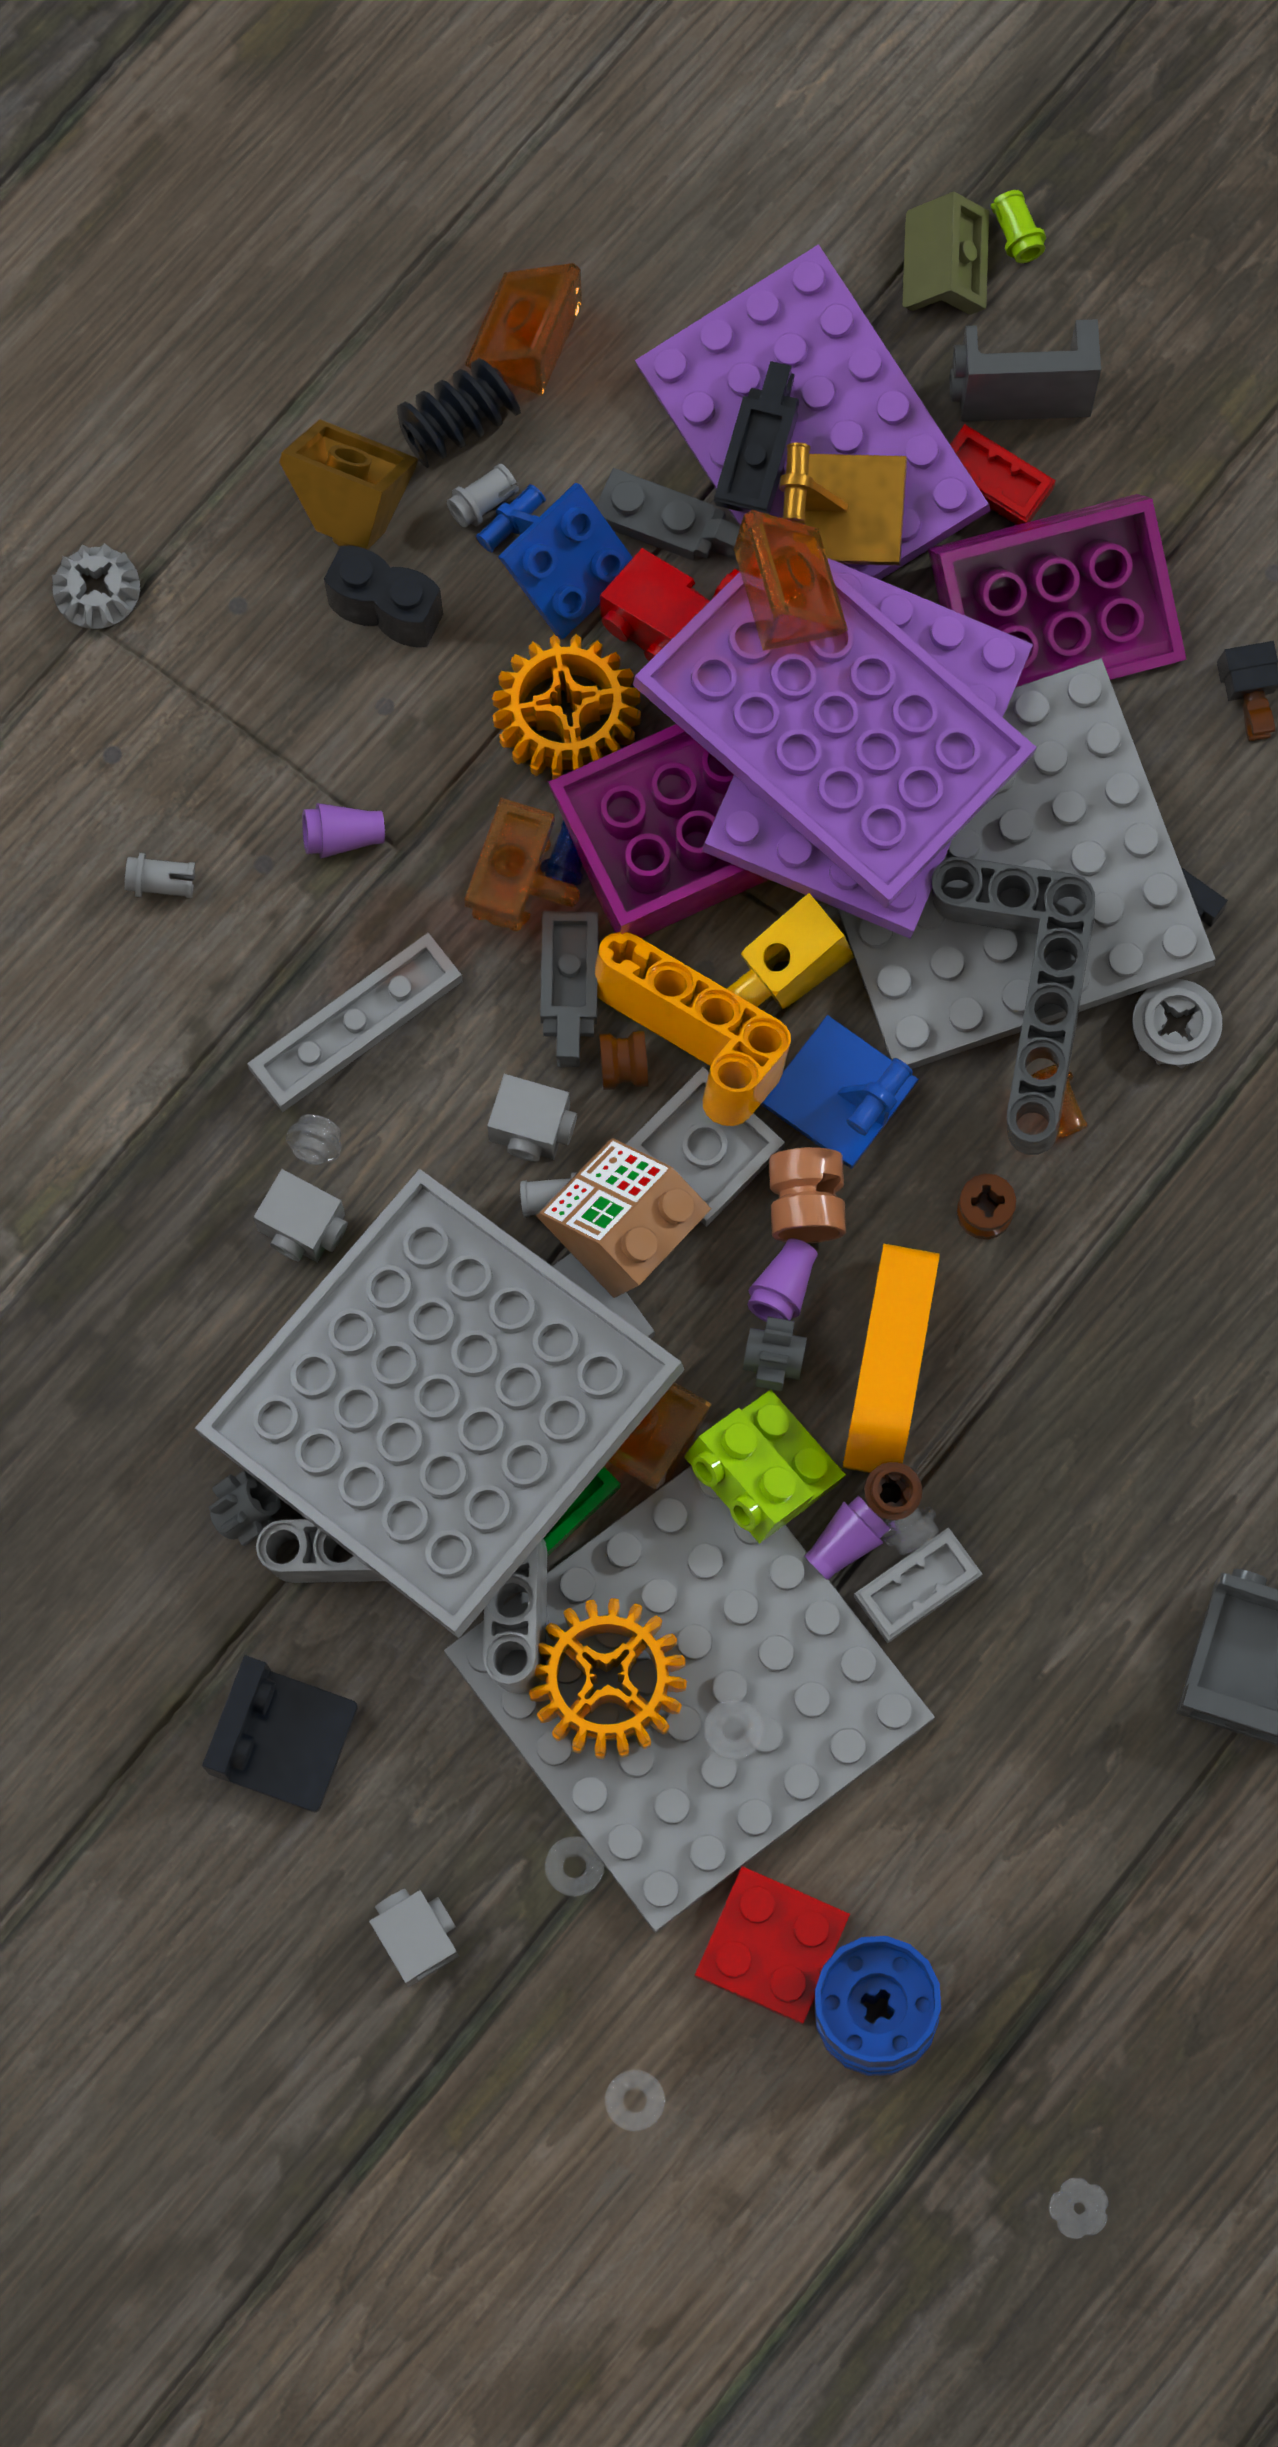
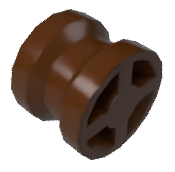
(623, 1060)
(985, 1218)

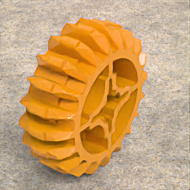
(545, 713)
(629, 1698)

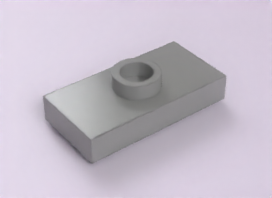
(918, 1585)

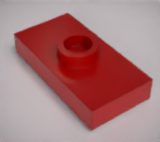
(1005, 480)

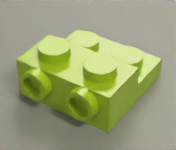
(763, 1465)

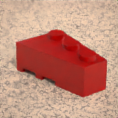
(649, 603)

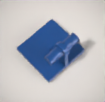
(559, 557)
(840, 1091)

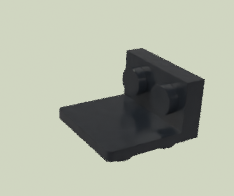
(279, 1736)

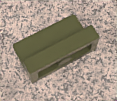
(946, 254)

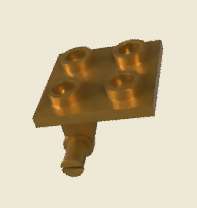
(850, 501)

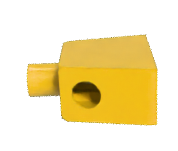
(804, 939)

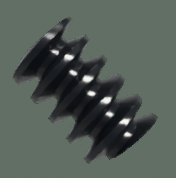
(455, 409)

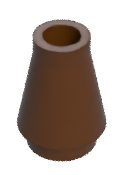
(903, 1484)

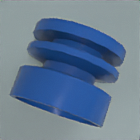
(870, 1971)

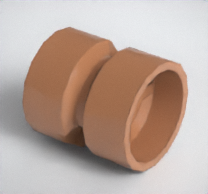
(807, 1194)

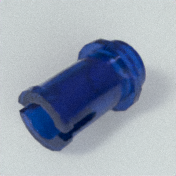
(564, 860)

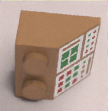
(623, 1215)

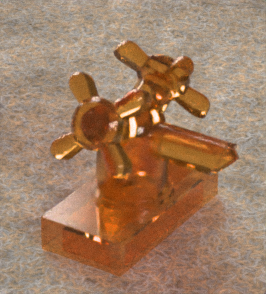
(511, 867)

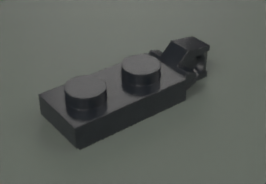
(759, 444)

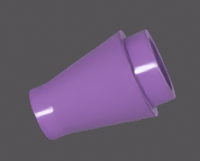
(340, 829)
(783, 1283)
(847, 1537)

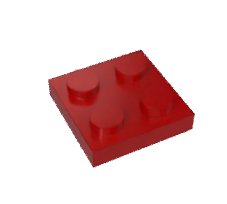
(771, 1945)

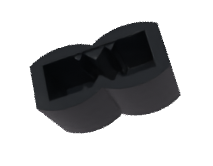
(373, 594)

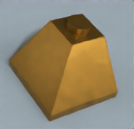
(347, 482)

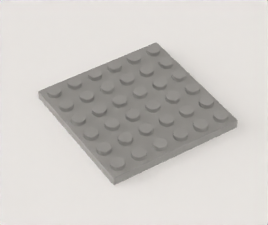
(1067, 810)
(440, 1401)
(751, 1630)

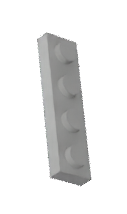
(355, 1022)

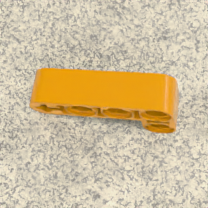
(699, 1016)
(891, 1358)

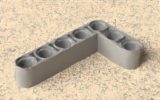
(500, 1633)

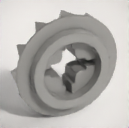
(96, 609)
(1179, 998)

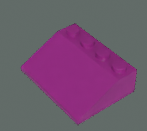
(1071, 587)
(644, 827)

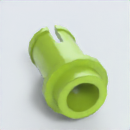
(1023, 238)

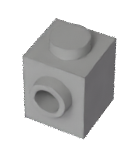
(531, 1118)
(300, 1218)
(414, 1934)

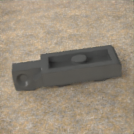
(665, 517)
(569, 980)

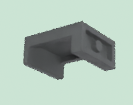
(1027, 382)
(1237, 1659)

